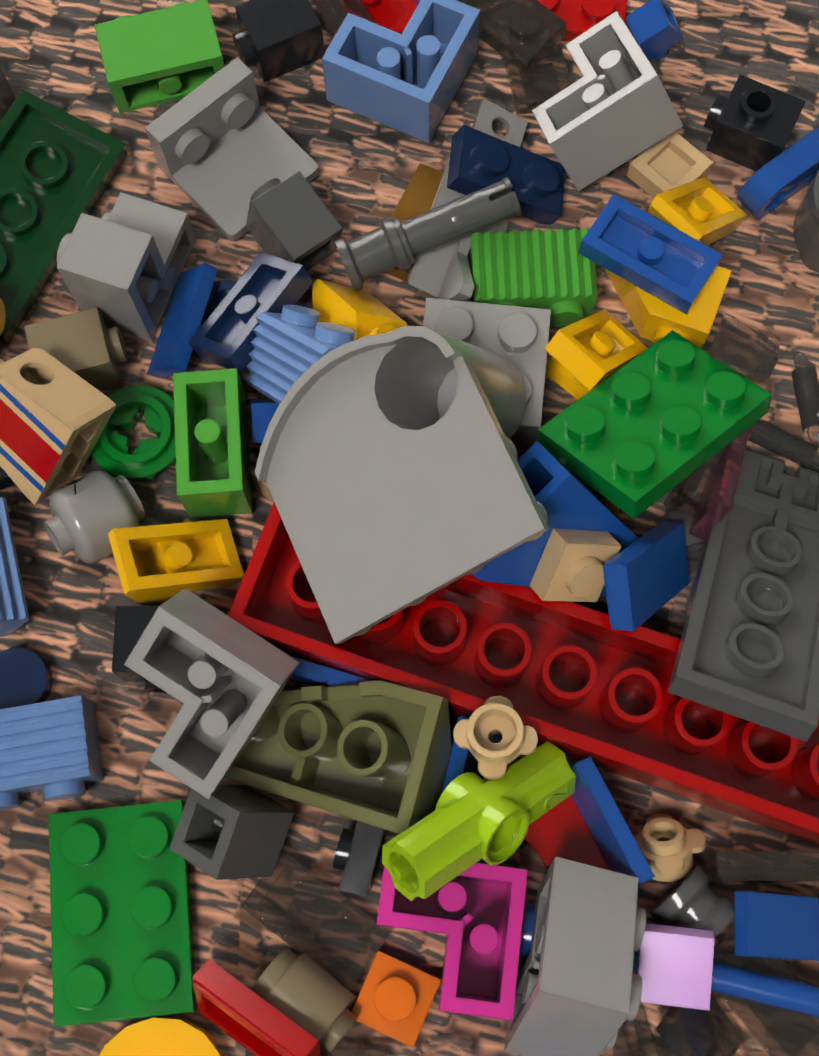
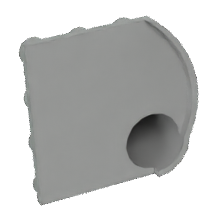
(398, 471)

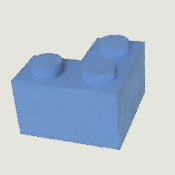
(403, 76)

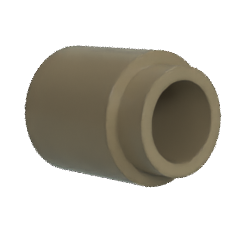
(308, 997)

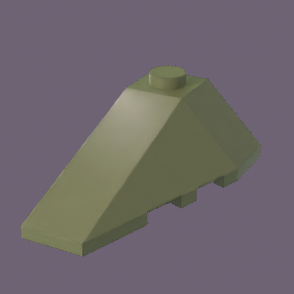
(353, 751)

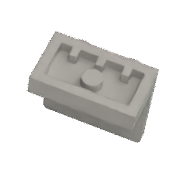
(225, 147)

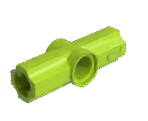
(477, 822)

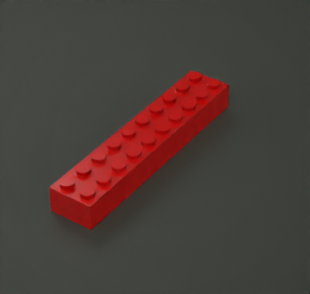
(562, 671)

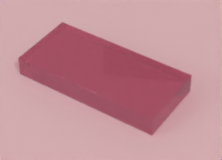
(722, 491)

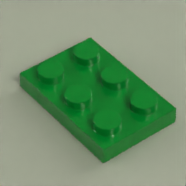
(653, 422)
(119, 915)

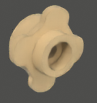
(499, 717)
(669, 847)

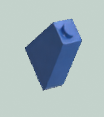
(567, 505)

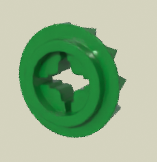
(151, 456)

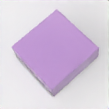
(676, 966)

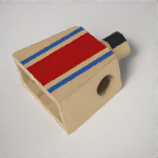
(47, 422)

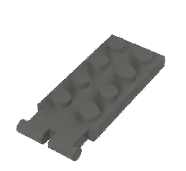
(756, 604)

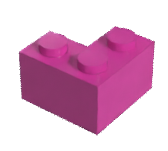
(483, 937)

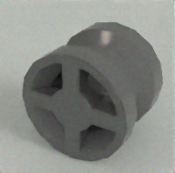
(694, 904)

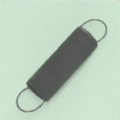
(807, 394)
(783, 443)

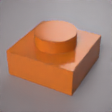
(395, 998)

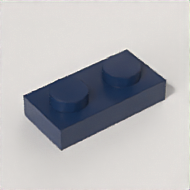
(484, 160)
(262, 288)

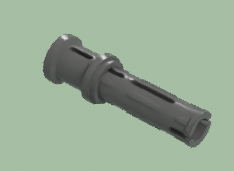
(399, 242)

